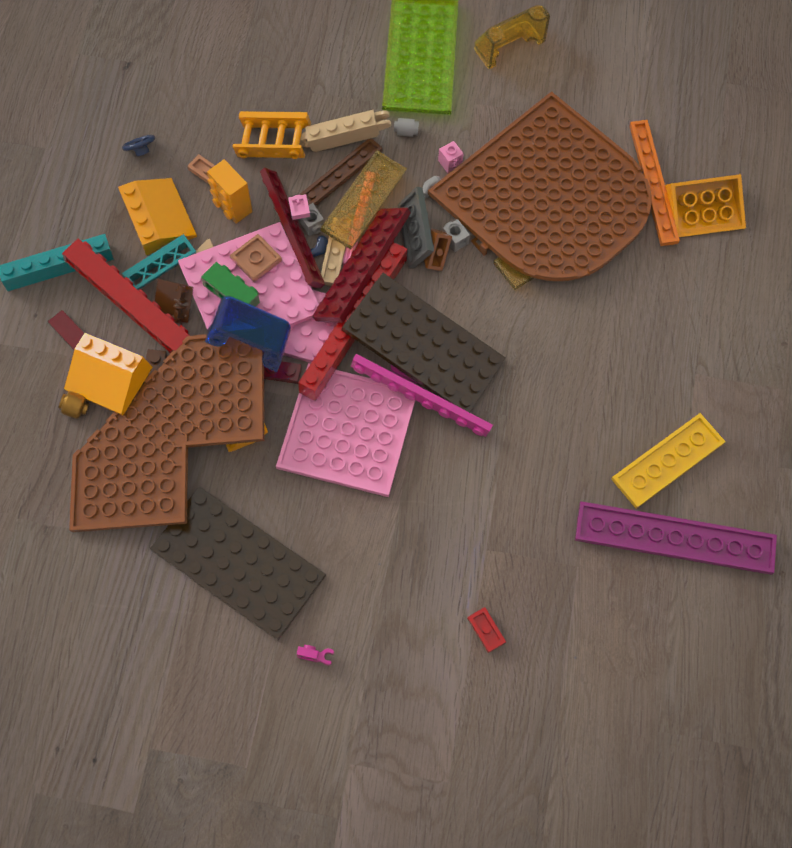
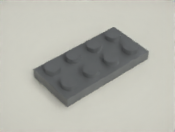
(416, 229)

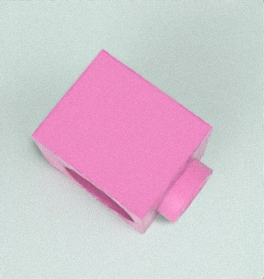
(450, 156)

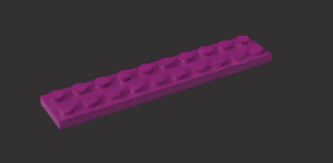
(676, 538)

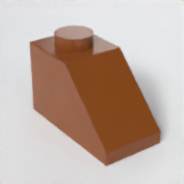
(441, 246)

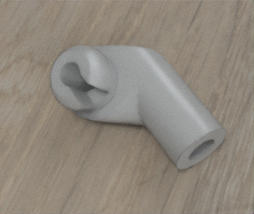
(430, 183)

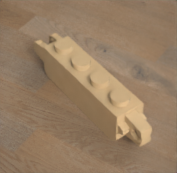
(345, 130)

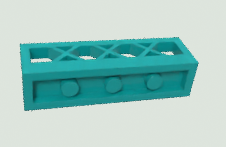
(157, 259)

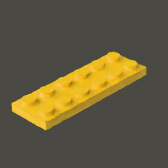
(668, 460)

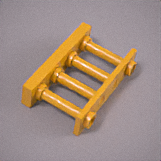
(268, 120)

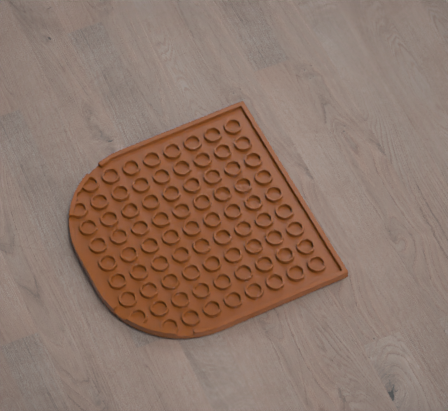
(549, 194)

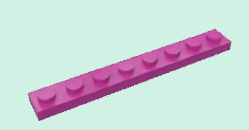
(426, 398)

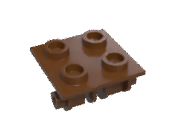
(174, 299)

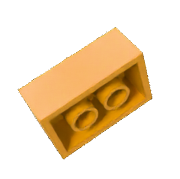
(229, 191)

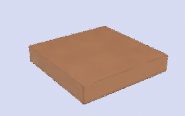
(256, 258)

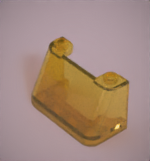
(528, 24)

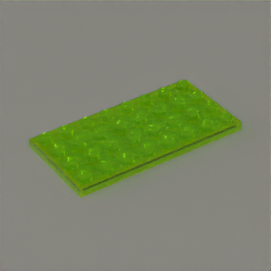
(420, 56)

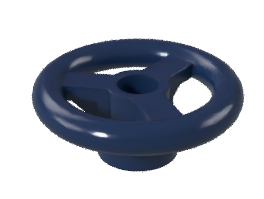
(139, 145)

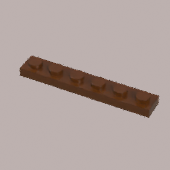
(341, 172)

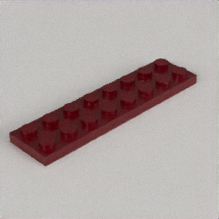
(361, 265)

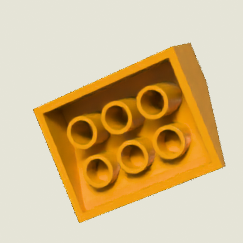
(707, 205)
(156, 212)
(106, 373)

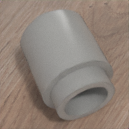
(406, 127)

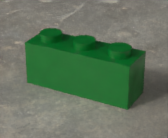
(223, 283)

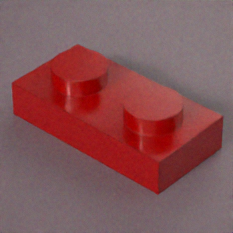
(486, 630)

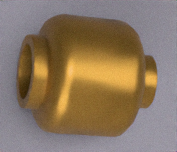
(73, 405)

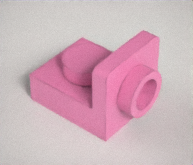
(299, 207)

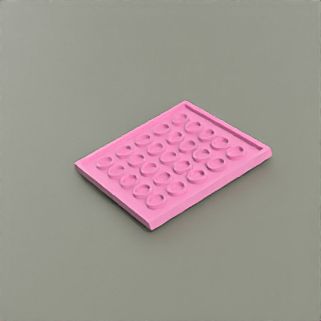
(280, 290)
(348, 434)

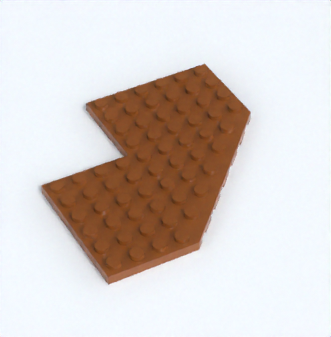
(138, 461)

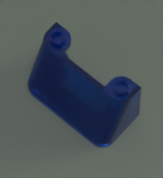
(250, 326)

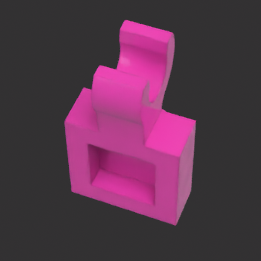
(311, 654)

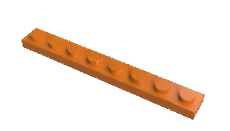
(651, 170)

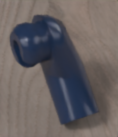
(320, 247)

